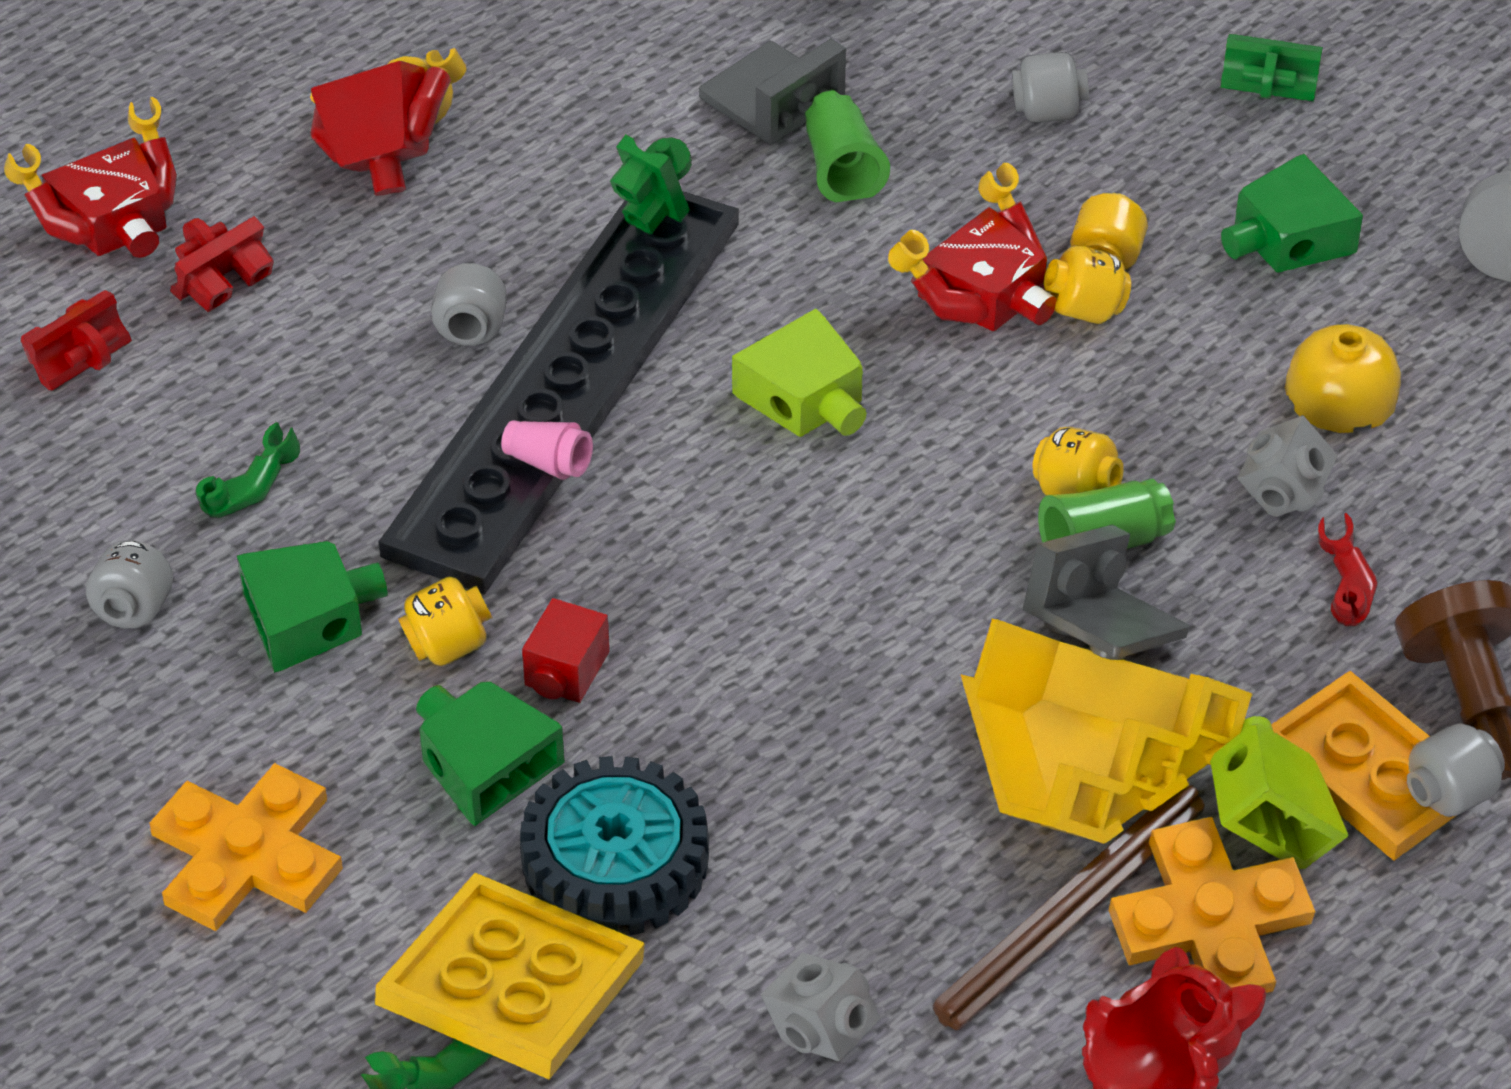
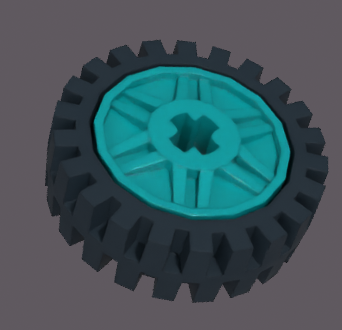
(615, 843)

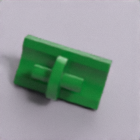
(1271, 67)
(651, 181)

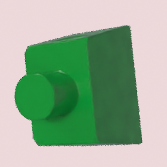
(1293, 218)
(306, 599)
(486, 746)

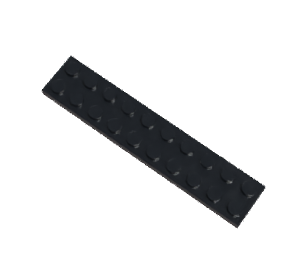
(567, 369)

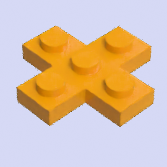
(245, 846)
(1211, 906)

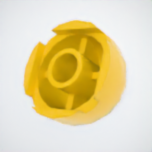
(1344, 378)

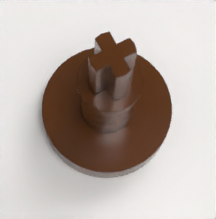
(1462, 628)

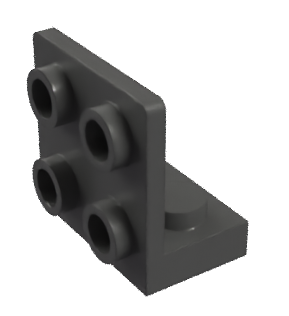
(775, 88)
(1078, 596)

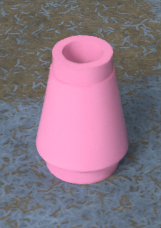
(549, 446)

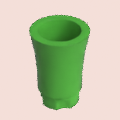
(844, 150)
(1133, 506)

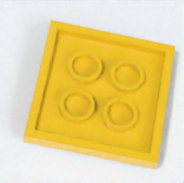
(510, 975)

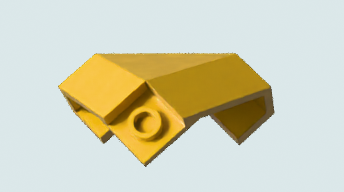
(1090, 736)

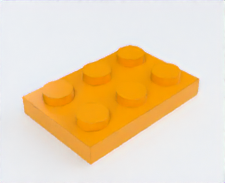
(1364, 760)

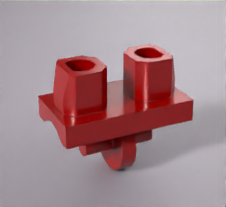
(214, 252)
(76, 340)

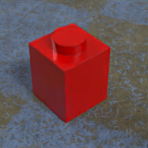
(565, 650)

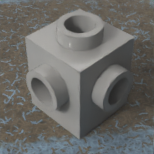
(1287, 467)
(821, 1006)

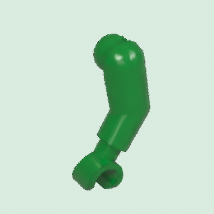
(222, 498)
(425, 1072)

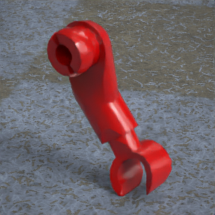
(1358, 582)

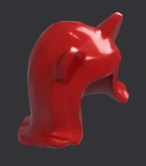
(1169, 1029)

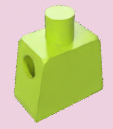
(802, 377)
(1275, 795)

